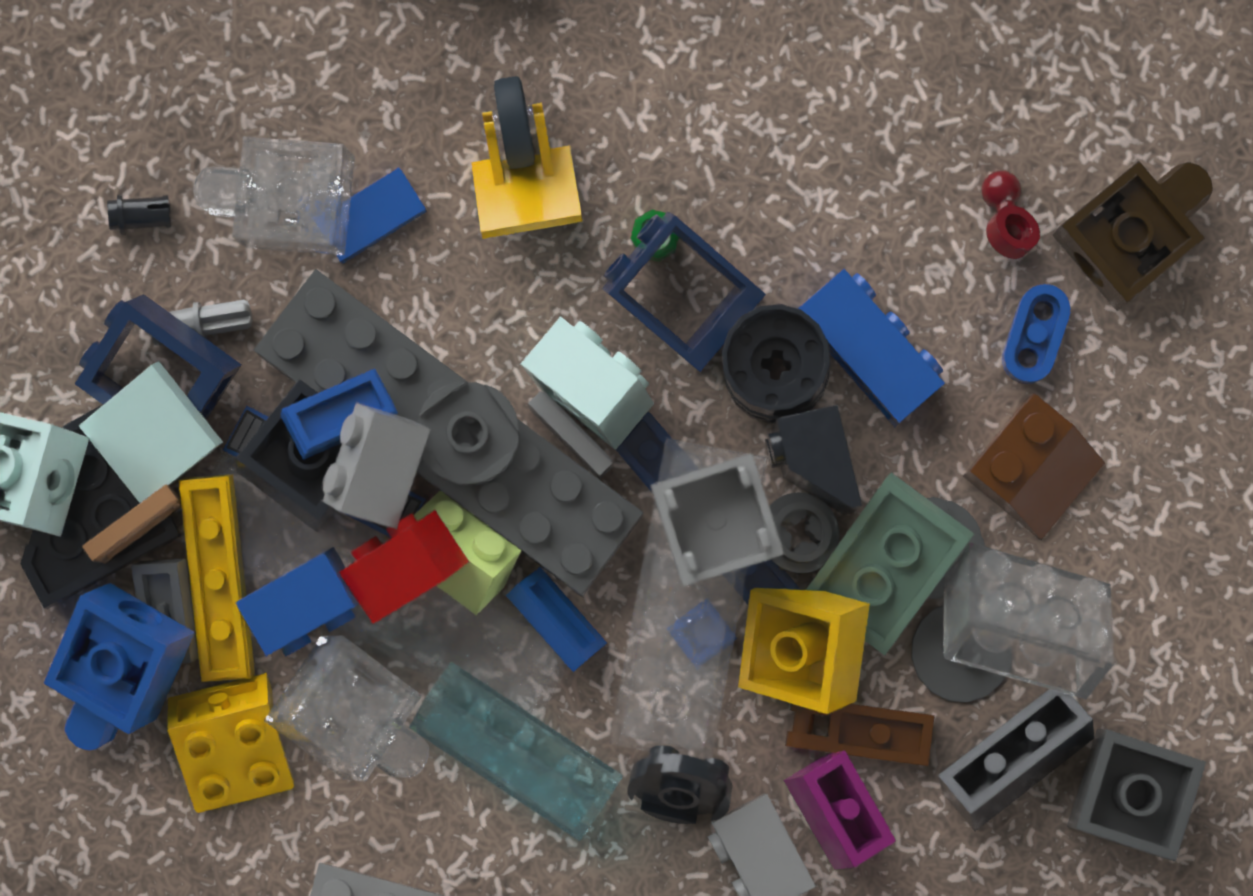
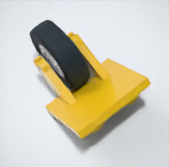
(525, 188)

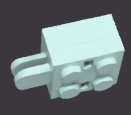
(38, 472)

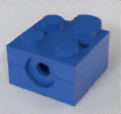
(115, 665)

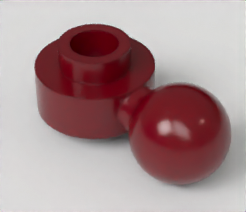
(1012, 228)

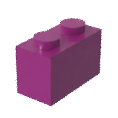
(839, 810)

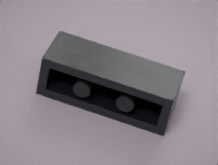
(1016, 756)

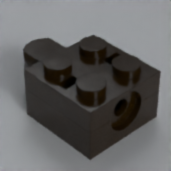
(1138, 228)

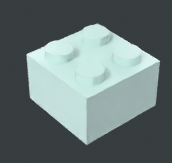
(588, 382)

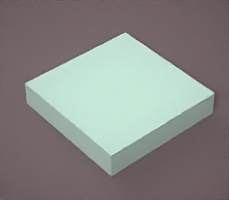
(150, 432)

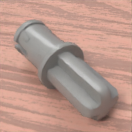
(215, 318)

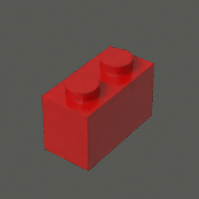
(403, 566)

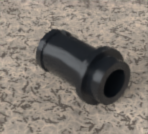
(138, 213)

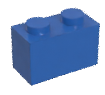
(299, 603)

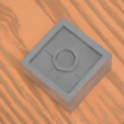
(717, 519)

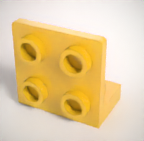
(227, 745)

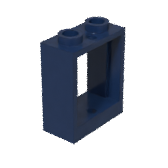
(714, 330)
(215, 365)

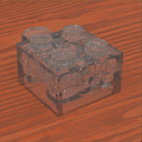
(283, 200)
(350, 718)

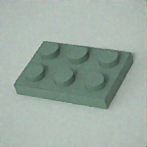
(893, 558)

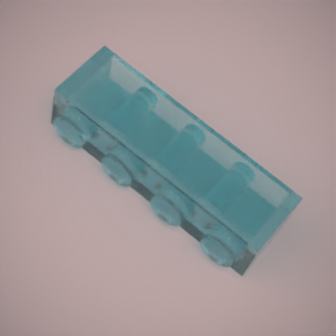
(515, 751)

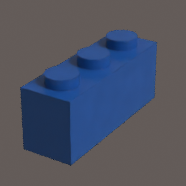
(873, 347)

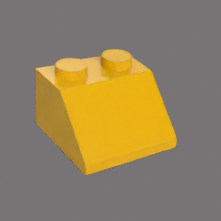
(804, 647)

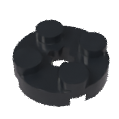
(680, 786)

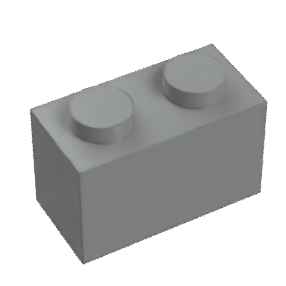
(375, 465)
(760, 851)

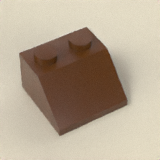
(1035, 466)

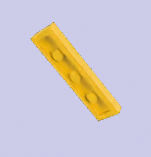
(216, 577)

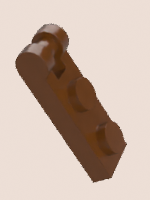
(866, 733)

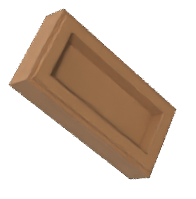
(133, 525)

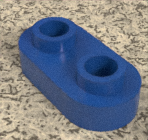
(1036, 335)

